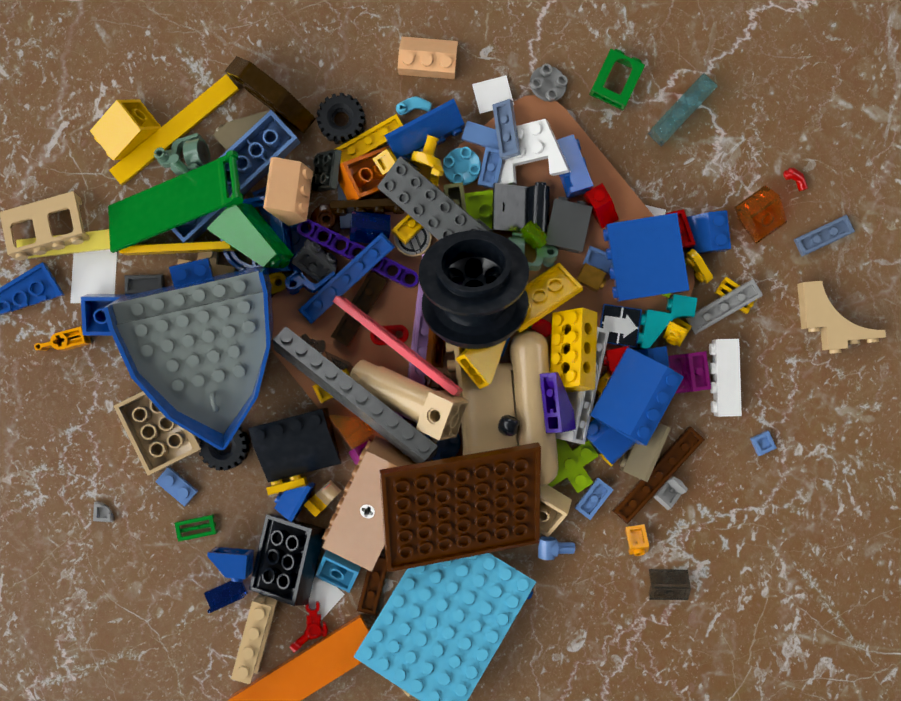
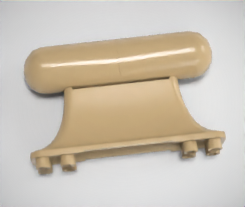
(512, 395)

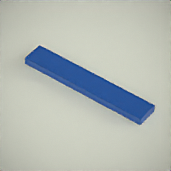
(346, 277)

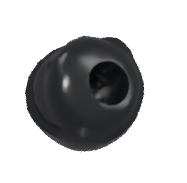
(508, 425)

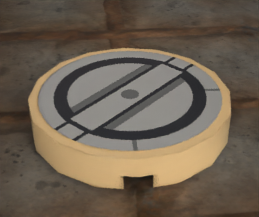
(416, 246)

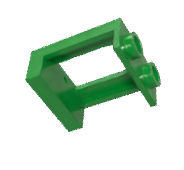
(609, 96)

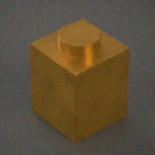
(591, 277)

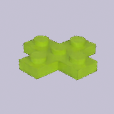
(572, 463)

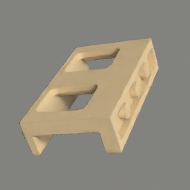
(39, 214)
(254, 638)

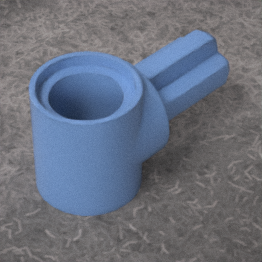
(550, 548)

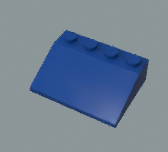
(636, 396)

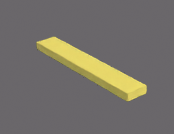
(98, 241)

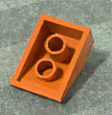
(360, 176)

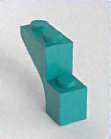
(656, 321)

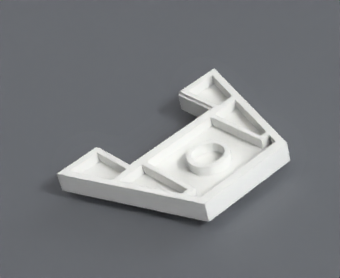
(535, 144)

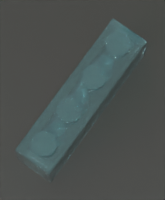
(682, 109)

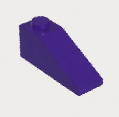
(556, 404)

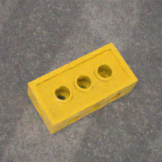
(574, 348)

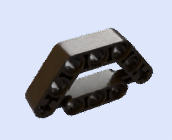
(270, 93)

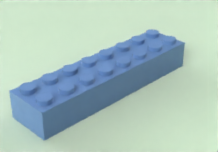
(254, 149)

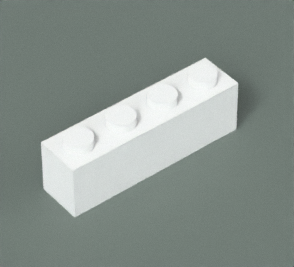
(726, 377)

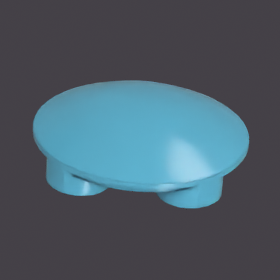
(462, 166)

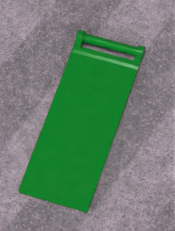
(174, 203)

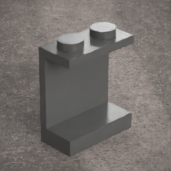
(568, 225)

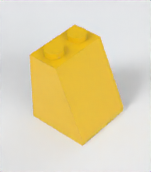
(124, 128)

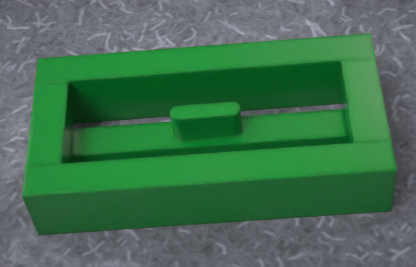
(212, 524)

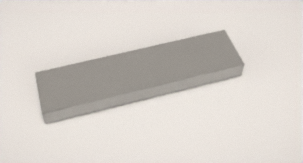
(724, 306)

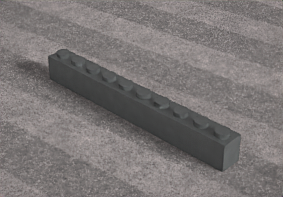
(354, 397)

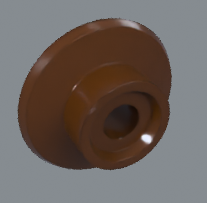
(324, 211)

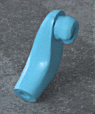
(411, 104)

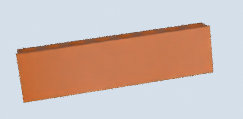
(309, 668)

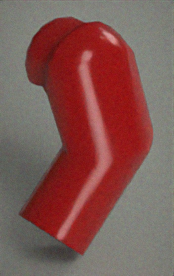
(797, 176)

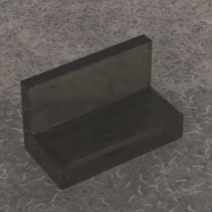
(669, 584)

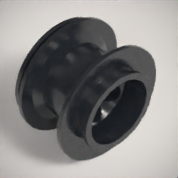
(474, 288)

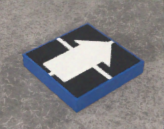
(622, 324)

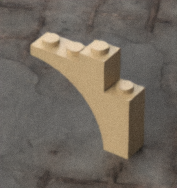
(819, 314)

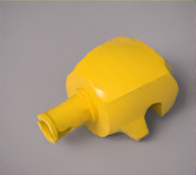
(427, 162)

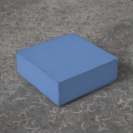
(763, 443)

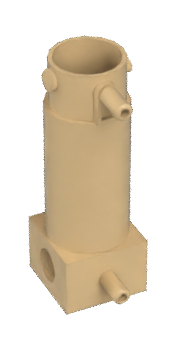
(434, 411)

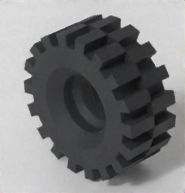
(334, 106)
(228, 460)

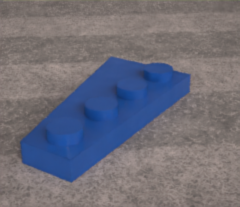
(29, 289)

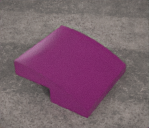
(694, 369)

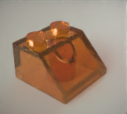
(761, 213)
(352, 428)

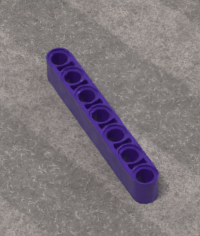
(351, 247)

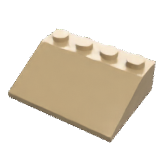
(153, 436)

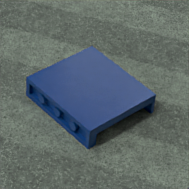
(646, 257)

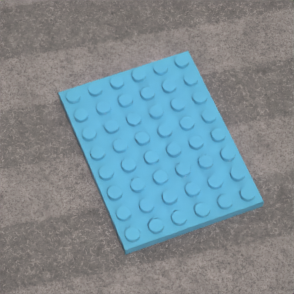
(445, 626)

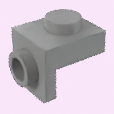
(670, 492)

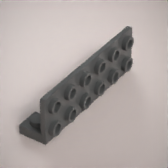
(426, 202)

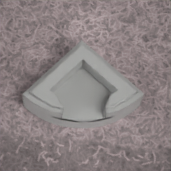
(102, 512)

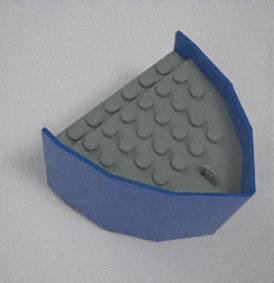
(198, 345)

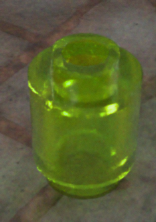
(533, 235)

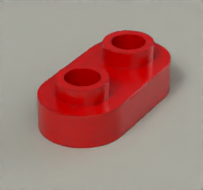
(392, 329)

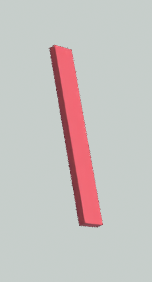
(398, 345)

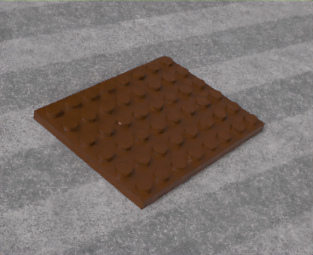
(461, 506)

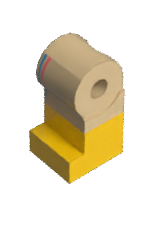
(322, 498)

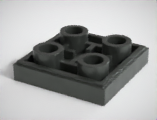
(326, 170)

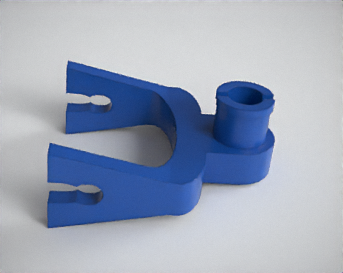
(299, 281)

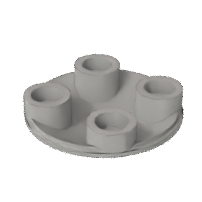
(548, 83)

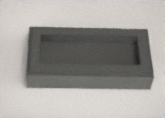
(142, 283)

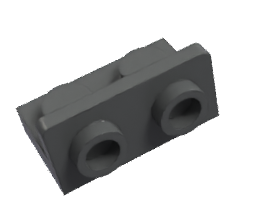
(315, 260)

